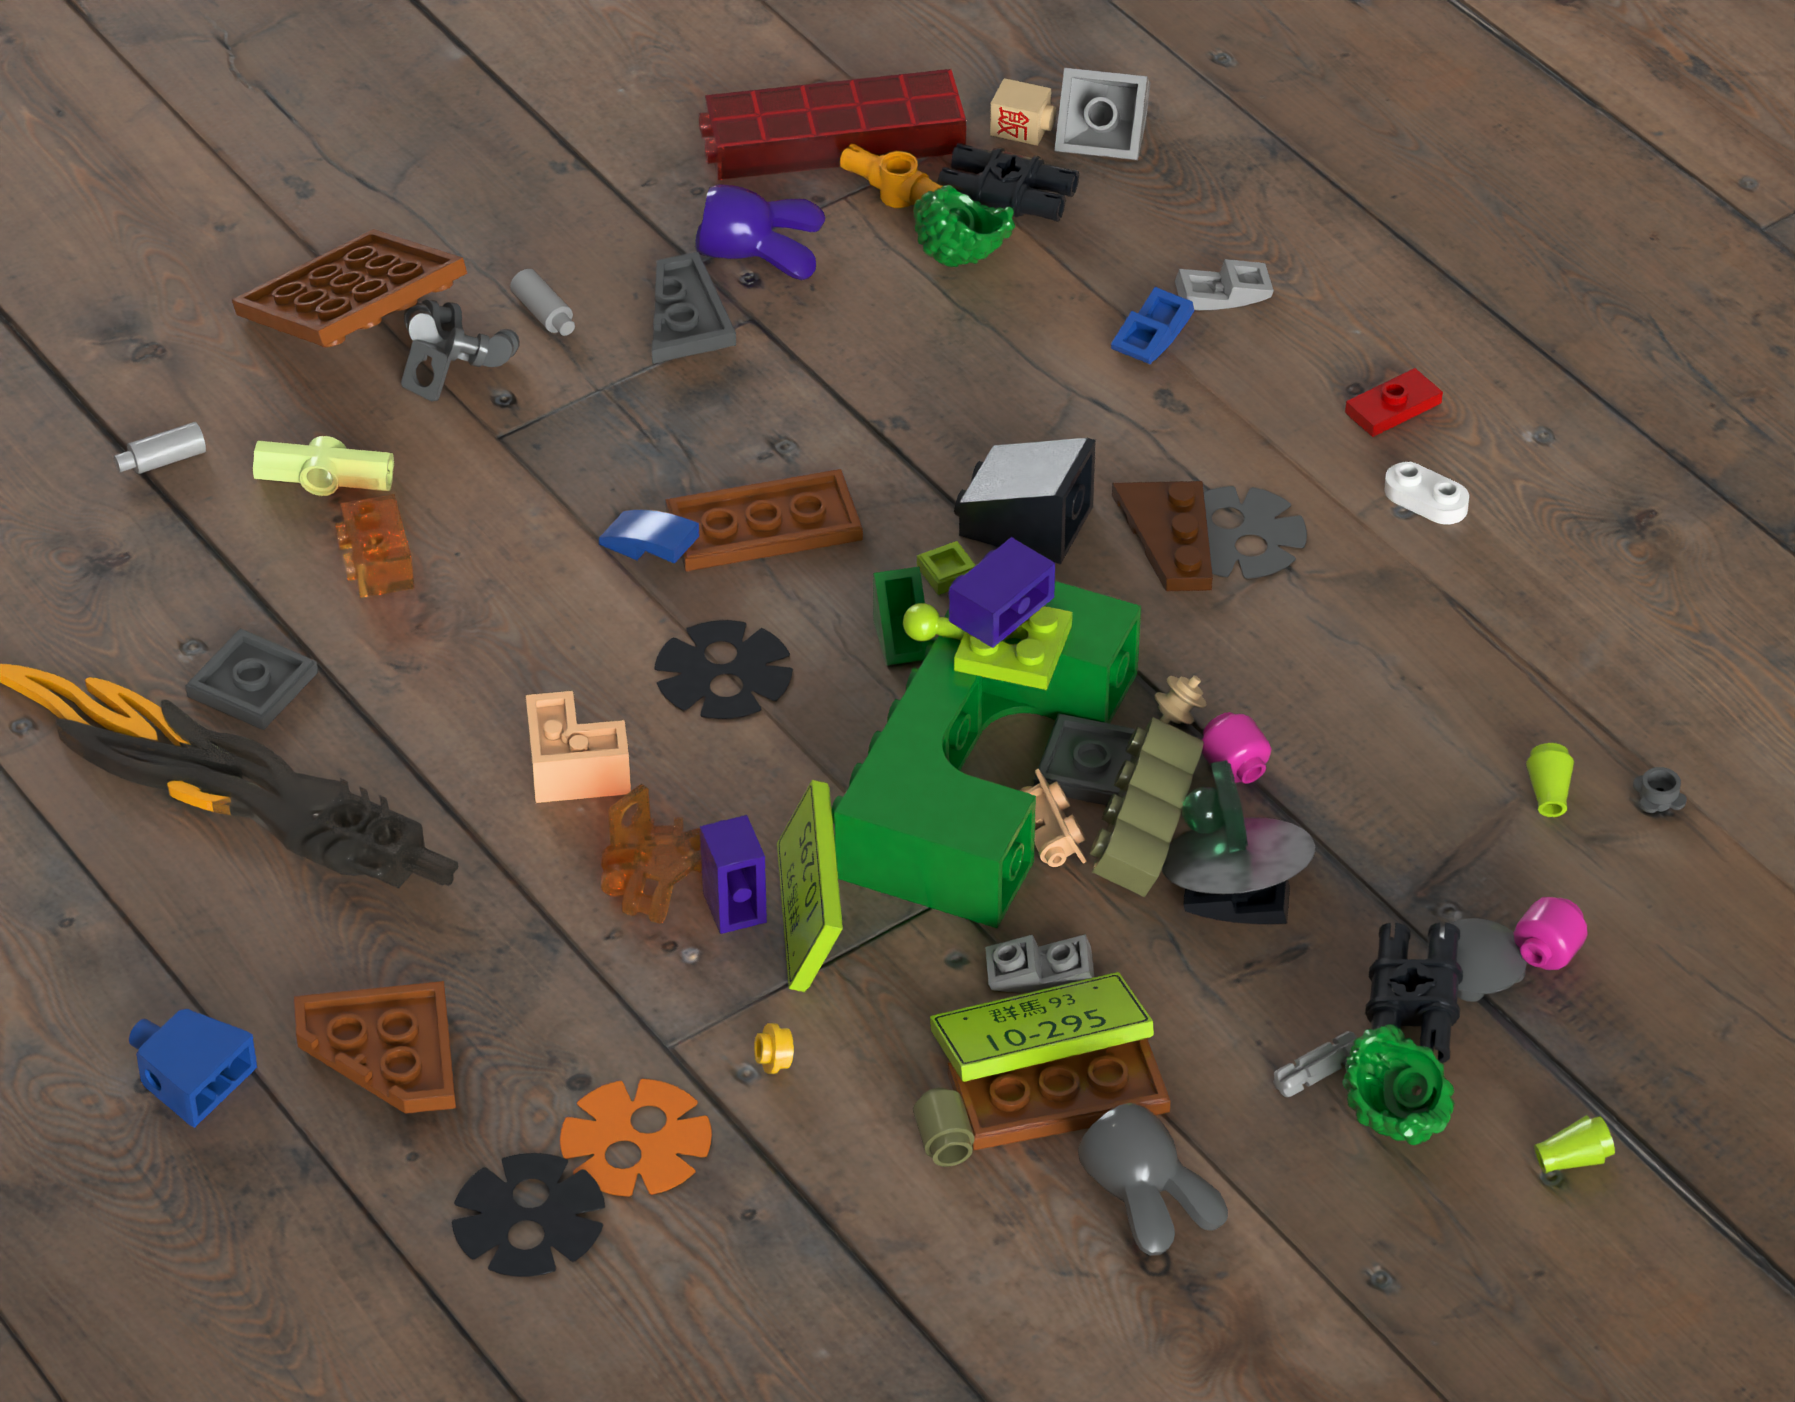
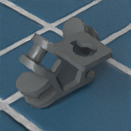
(440, 335)

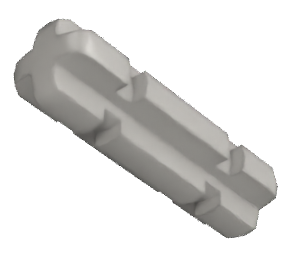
(1314, 1065)

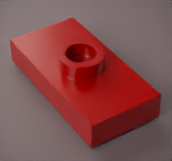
(1393, 402)

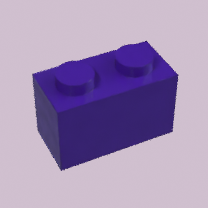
(1001, 592)
(733, 874)

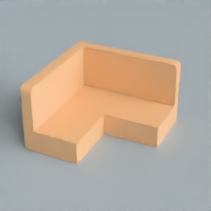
(573, 757)

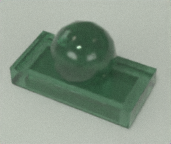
(1218, 807)

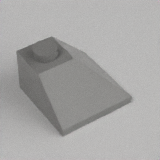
(1102, 114)

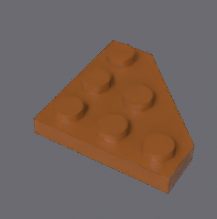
(384, 1041)

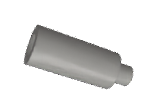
(542, 302)
(162, 449)

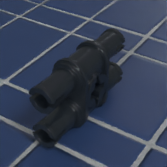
(1010, 181)
(1417, 989)

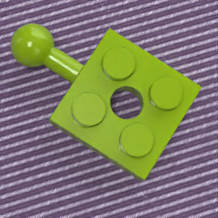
(1024, 663)

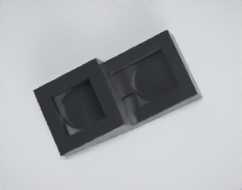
(1252, 907)

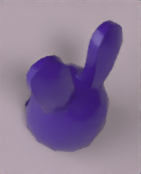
(741, 225)

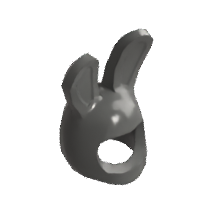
(1135, 1162)

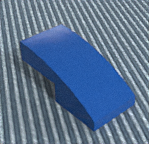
(1155, 326)
(652, 532)

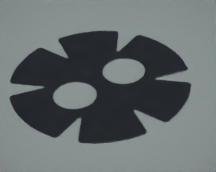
(748, 665)
(557, 1215)

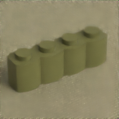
(1147, 806)

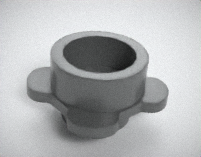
(1659, 790)

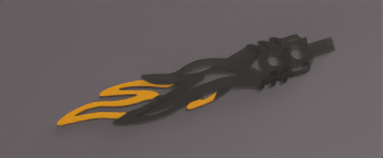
(208, 770)

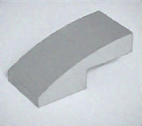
(1234, 286)

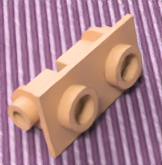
(1061, 833)

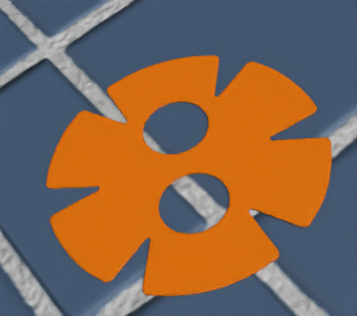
(658, 1162)

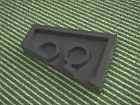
(687, 310)

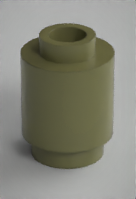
(944, 1126)

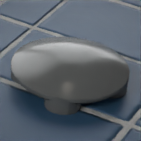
(1487, 958)

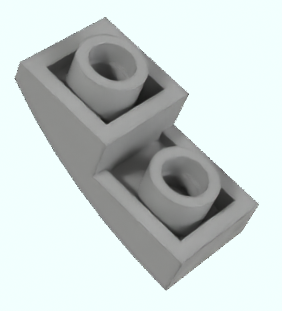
(1027, 968)

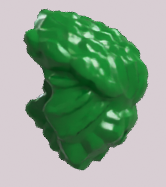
(959, 228)
(1383, 1085)

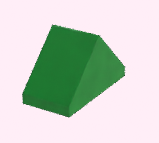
(892, 596)

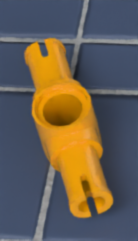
(892, 173)

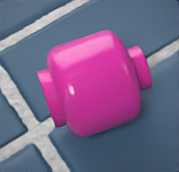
(1240, 743)
(1551, 930)

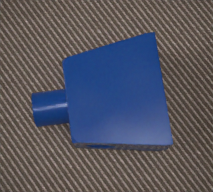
(192, 1061)

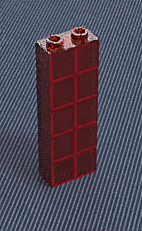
(816, 122)

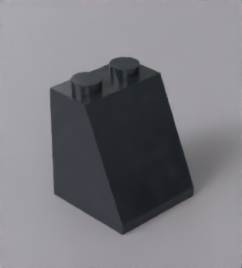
(1030, 494)

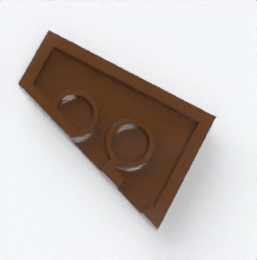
(1172, 529)

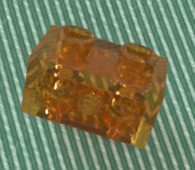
(375, 546)

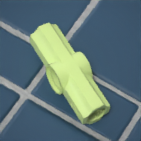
(323, 465)

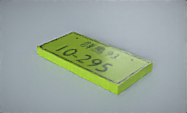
(809, 886)
(1041, 1026)

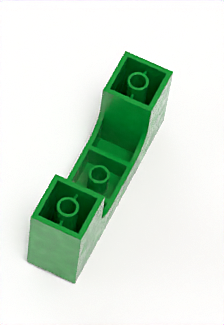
(948, 837)

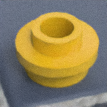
(774, 1048)

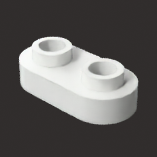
(1426, 493)

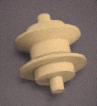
(1180, 700)

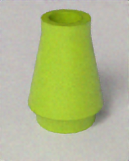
(1550, 775)
(1578, 1145)

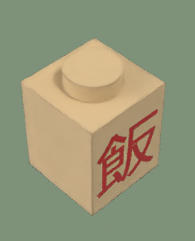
(1021, 112)

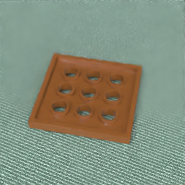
(350, 287)

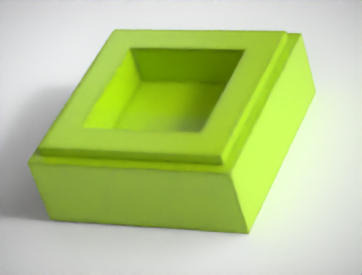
(944, 565)

